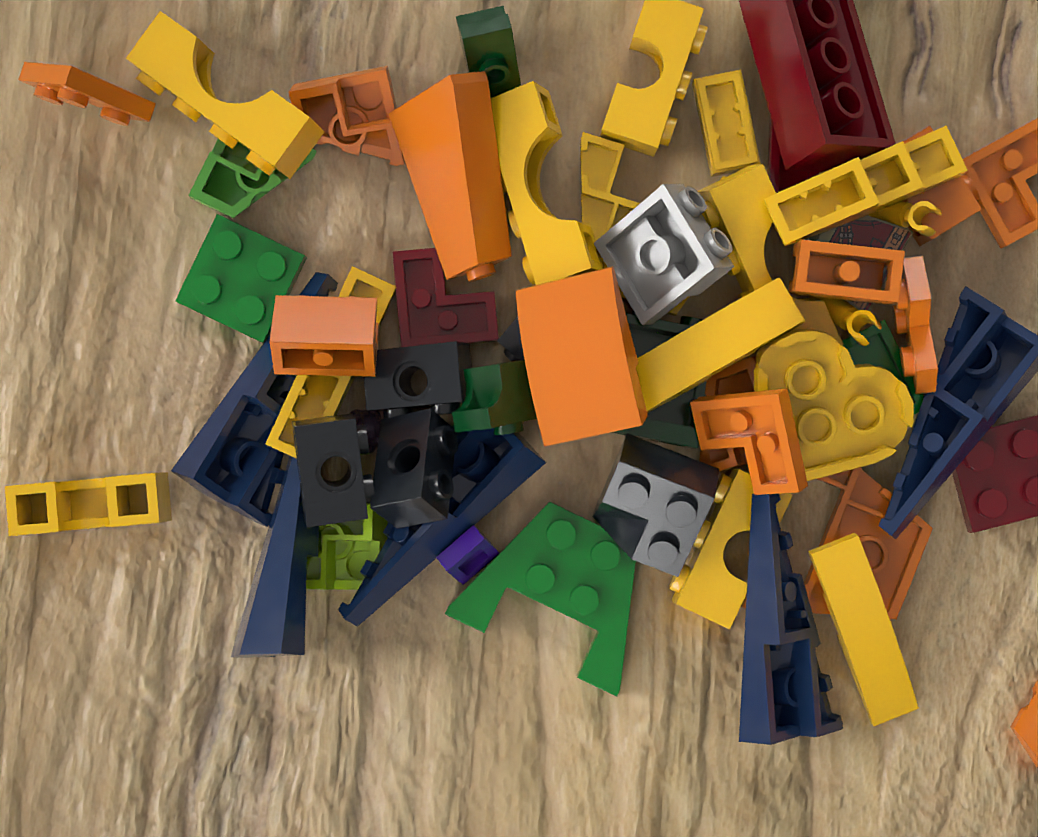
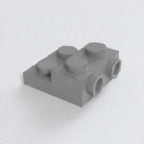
(665, 251)

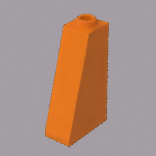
(457, 173)

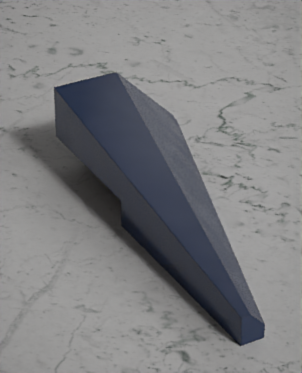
(978, 377)
(230, 450)
(483, 475)
(277, 598)
(780, 674)

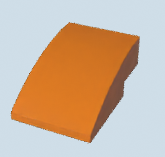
(580, 357)

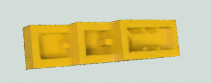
(865, 186)
(716, 343)
(319, 394)
(864, 629)

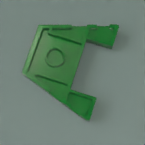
(570, 569)

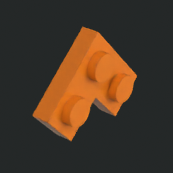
(71, 85)
(1000, 179)
(913, 319)
(765, 429)

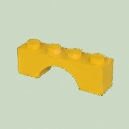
(268, 126)
(524, 135)
(739, 211)

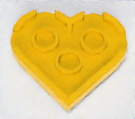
(840, 409)

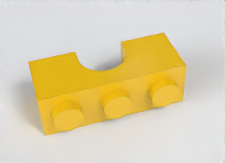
(666, 34)
(88, 503)
(705, 582)

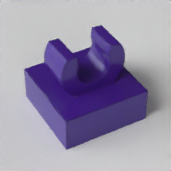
(467, 555)

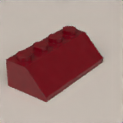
(817, 81)

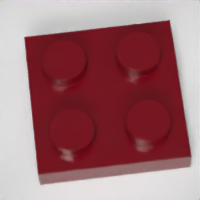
(1000, 476)

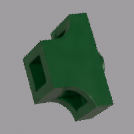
(490, 47)
(496, 398)

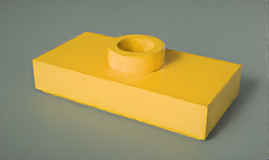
(725, 122)

